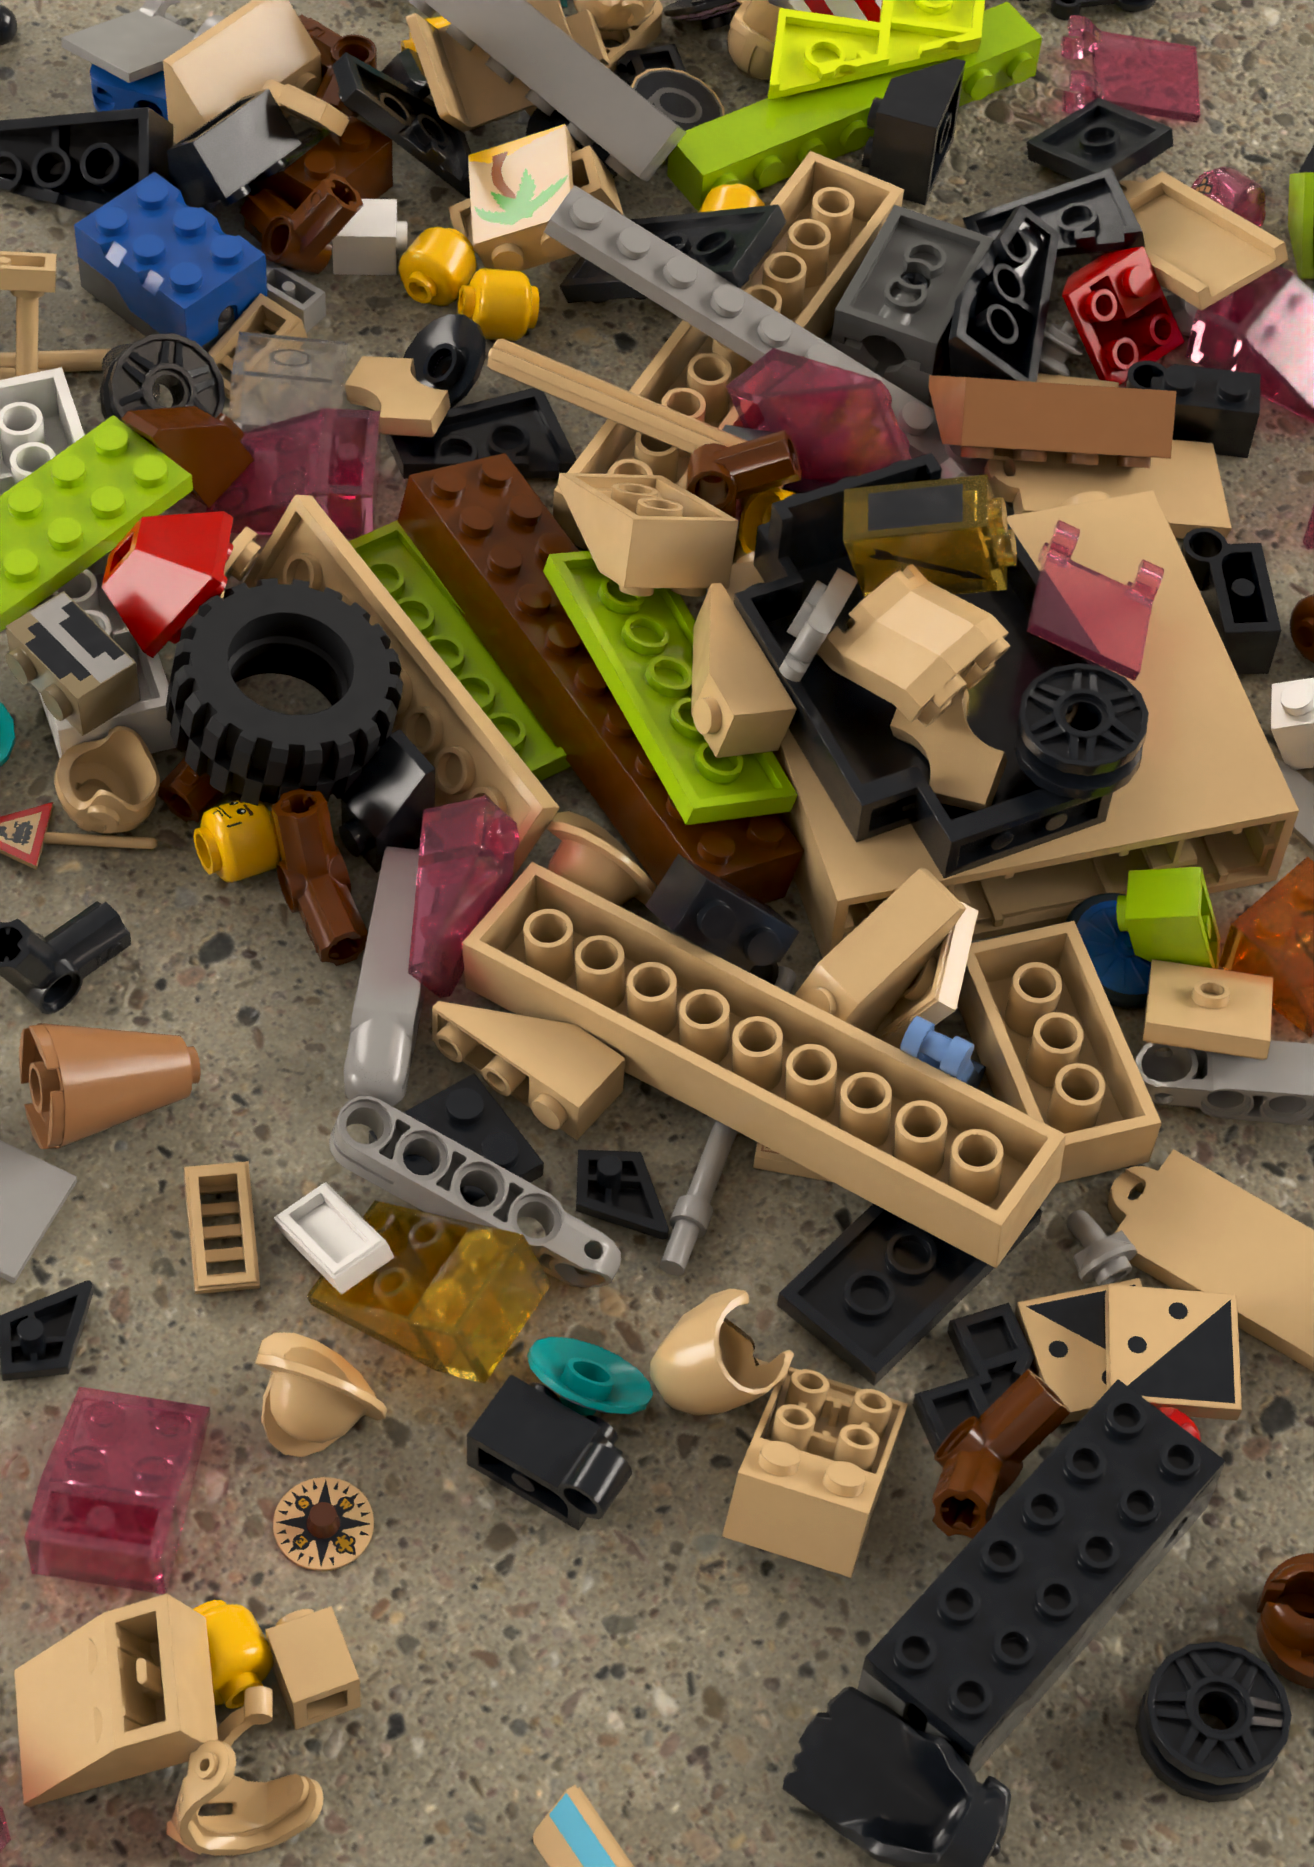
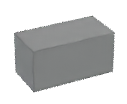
(296, 295)

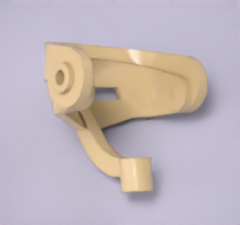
(261, 1811)

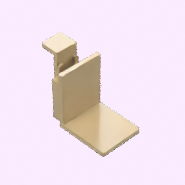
(466, 88)

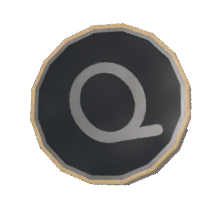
(679, 96)

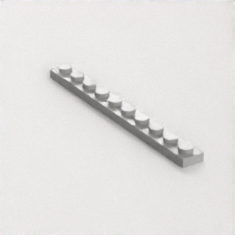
(723, 308)

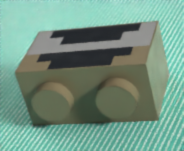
(72, 664)

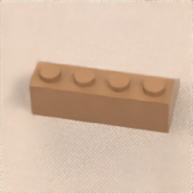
(1053, 417)

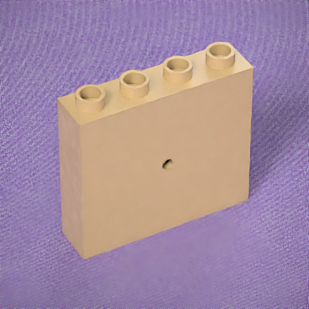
(1198, 799)

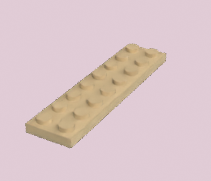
(434, 706)

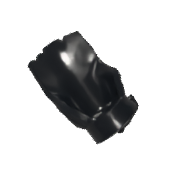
(896, 1787)

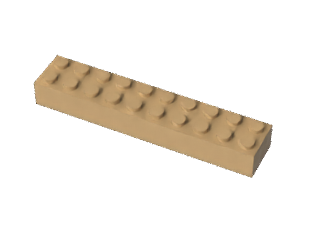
(828, 231)
(768, 1063)

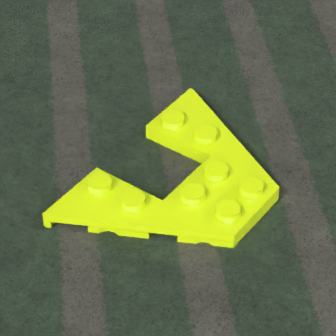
(832, 50)

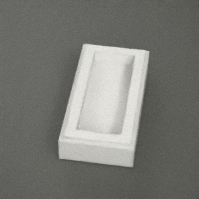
(333, 1238)

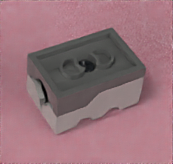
(905, 297)

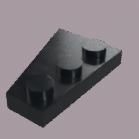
(406, 119)
(1086, 213)
(509, 424)

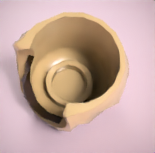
(710, 1362)

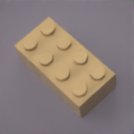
(1058, 1047)

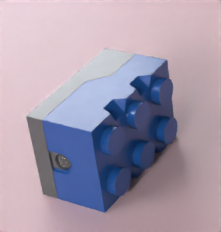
(167, 264)

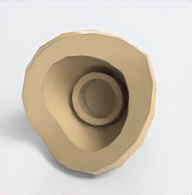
(596, 860)
(311, 1394)

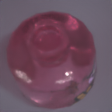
(1234, 192)

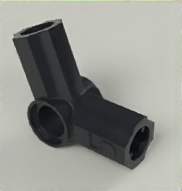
(53, 966)

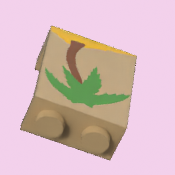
(516, 194)

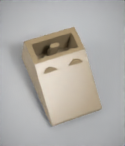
(815, 1471)
(115, 1700)

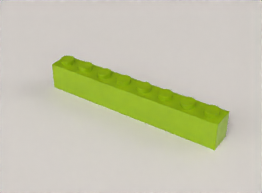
(775, 135)

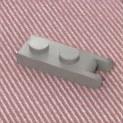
(815, 622)

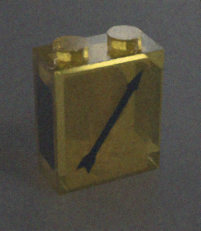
(941, 526)

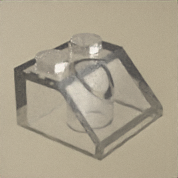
(284, 378)

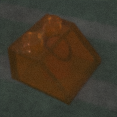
(1278, 942)

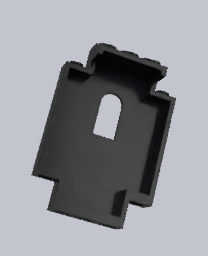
(847, 729)

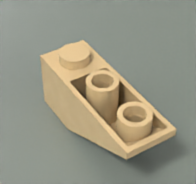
(541, 1062)

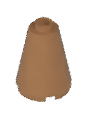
(99, 1078)

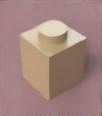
(313, 1666)

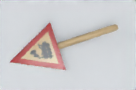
(26, 832)

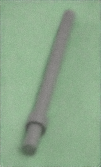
(693, 1211)

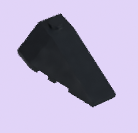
(83, 156)
(1006, 303)

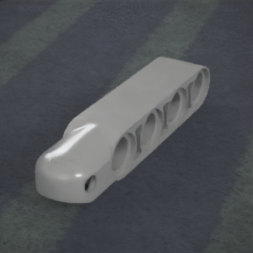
(386, 996)
(1232, 1085)
(566, 1240)

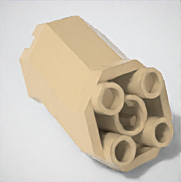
(915, 645)

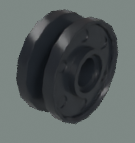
(165, 360)
(1081, 731)
(1188, 1752)

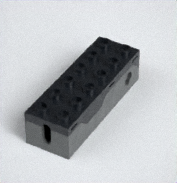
(1044, 1574)

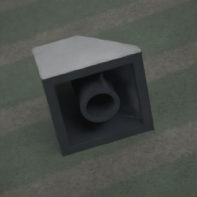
(914, 128)

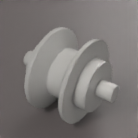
(1056, 348)

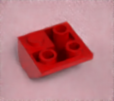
(1121, 312)
(166, 573)

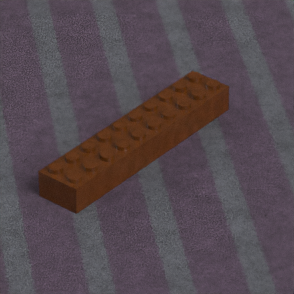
(489, 549)

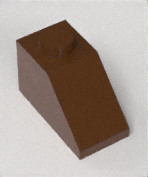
(198, 443)

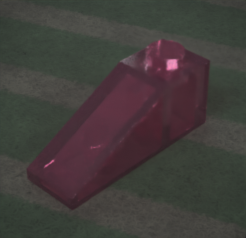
(460, 877)

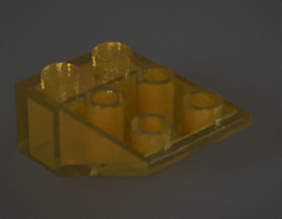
(447, 1295)

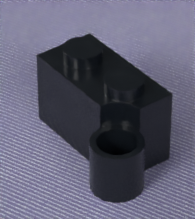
(1209, 404)
(1237, 596)
(722, 919)
(548, 1452)

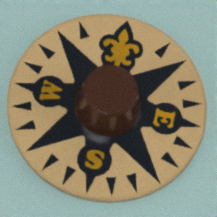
(323, 1524)

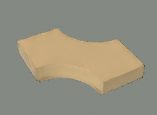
(307, 107)
(403, 402)
(961, 765)

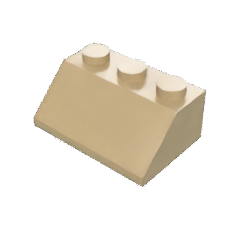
(236, 60)

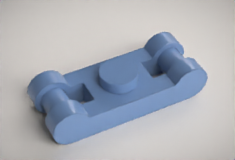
(942, 1052)

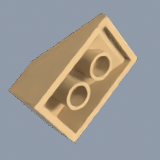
(651, 532)

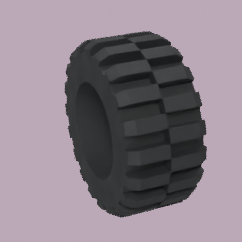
(295, 635)

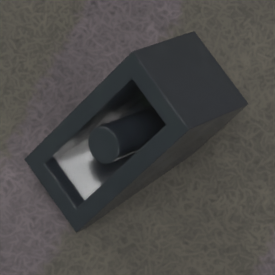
(388, 801)

